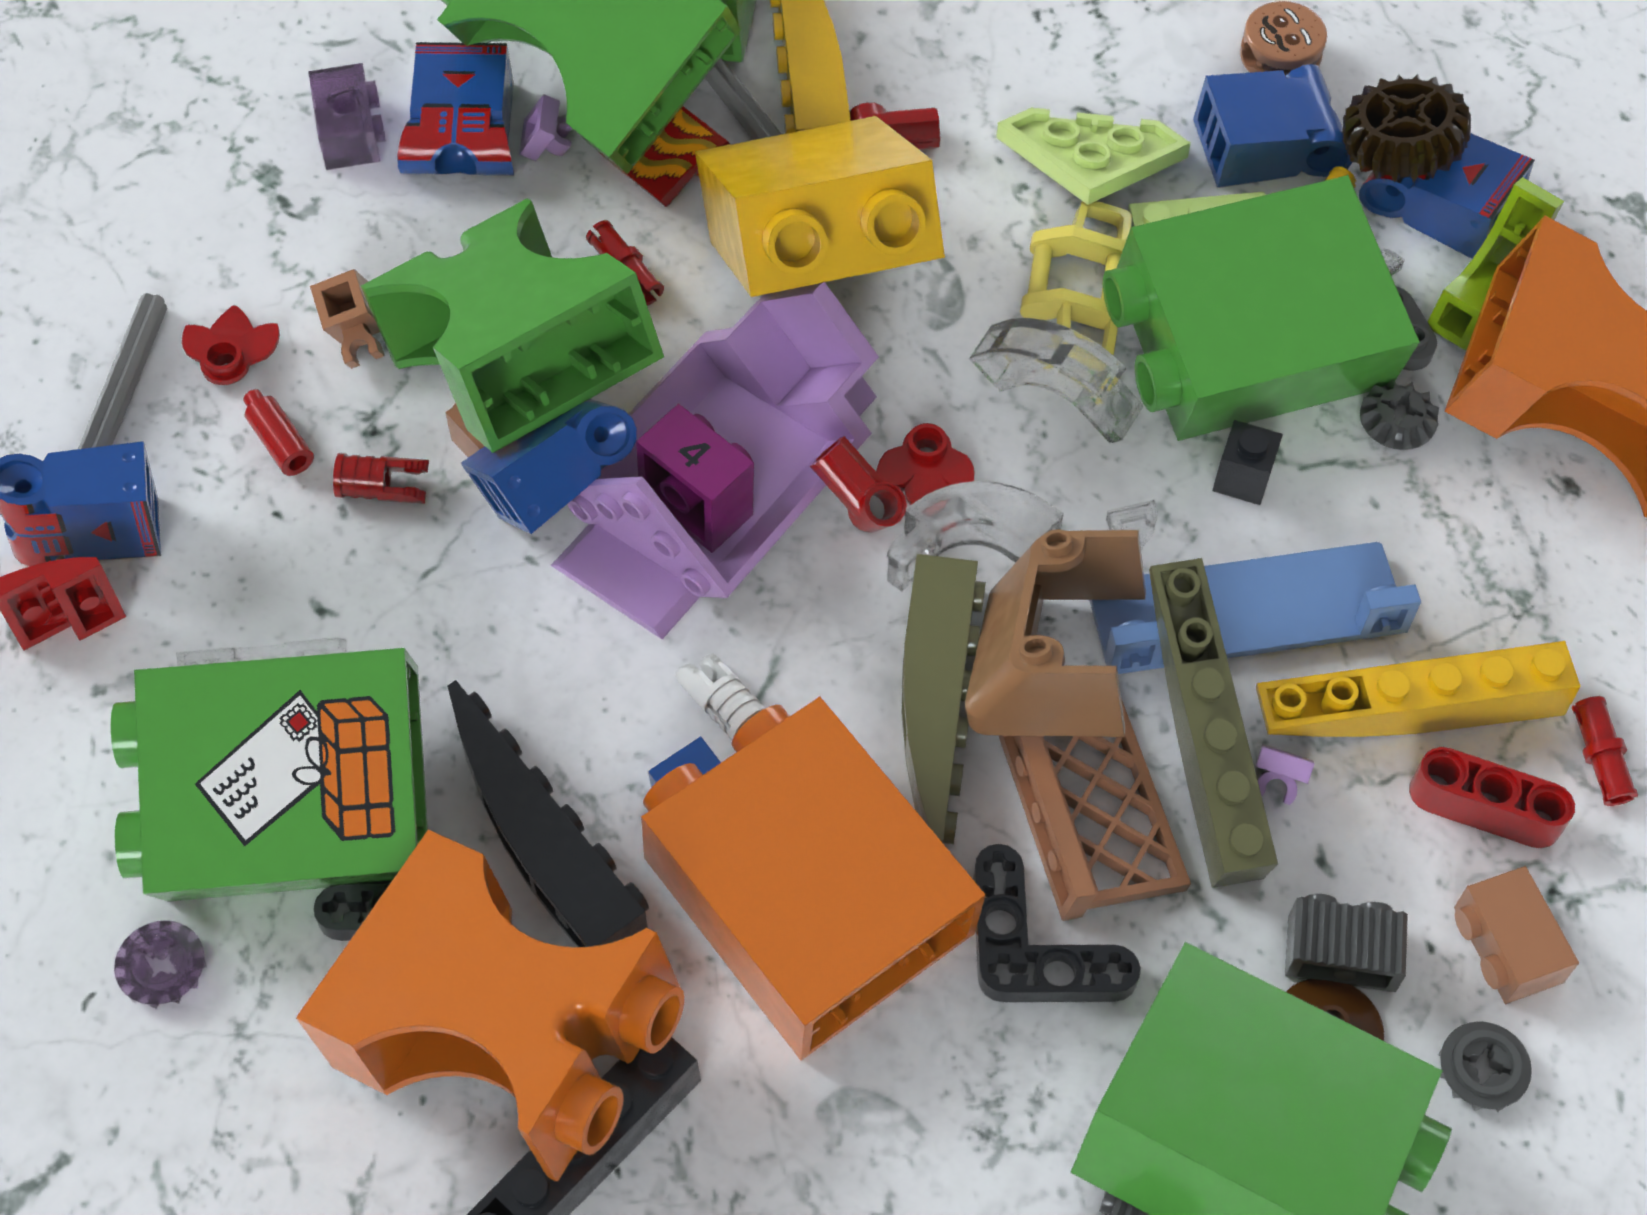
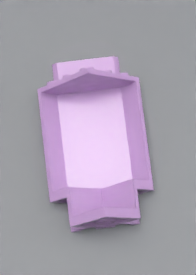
(779, 388)

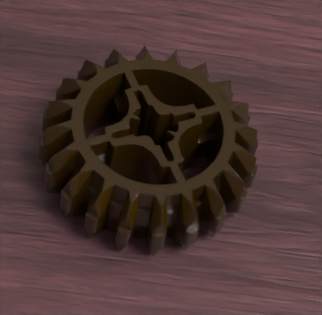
(1396, 130)

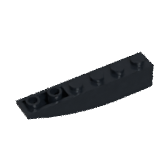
(541, 838)
(650, 1090)

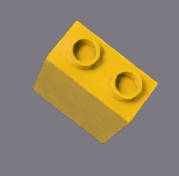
(820, 205)

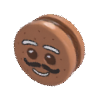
(1282, 38)

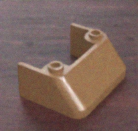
(1021, 676)

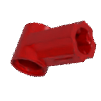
(915, 125)
(854, 484)

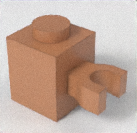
(347, 315)

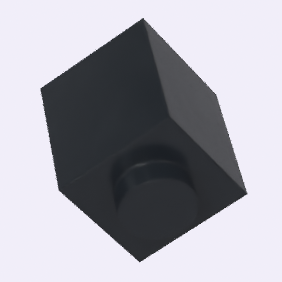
(1247, 462)

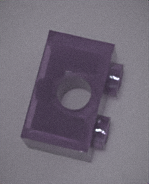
(345, 117)

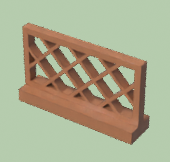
(1055, 832)

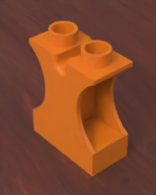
(1559, 352)
(456, 990)

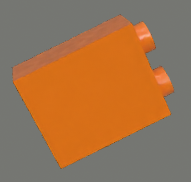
(808, 872)

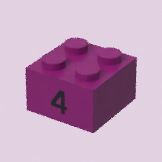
(697, 475)

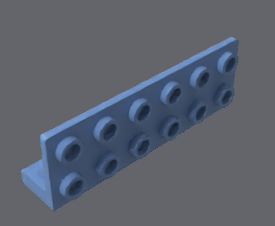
(1273, 606)

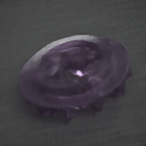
(158, 941)

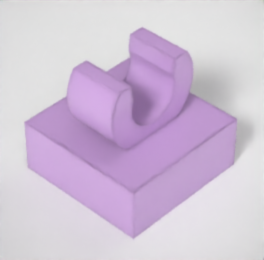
(543, 130)
(1284, 767)

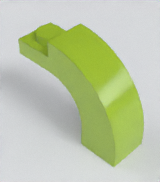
(1463, 298)

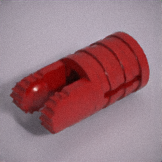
(371, 478)

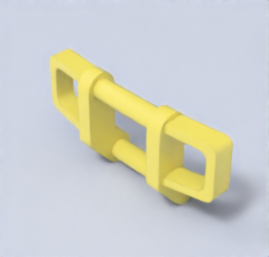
(1084, 243)

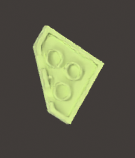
(1092, 153)

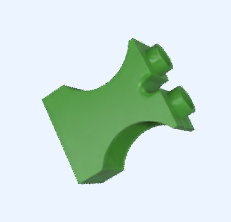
(620, 60)
(515, 325)

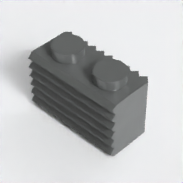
(1346, 942)

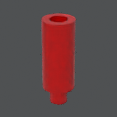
(277, 433)

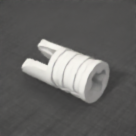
(719, 693)

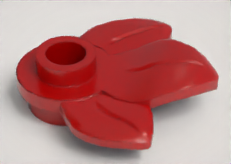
(231, 342)
(925, 471)

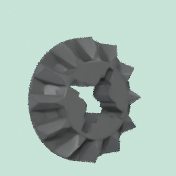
(1379, 410)
(1505, 1055)

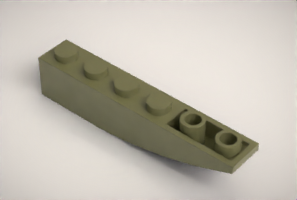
(937, 682)
(1210, 728)

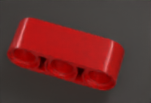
(1516, 791)

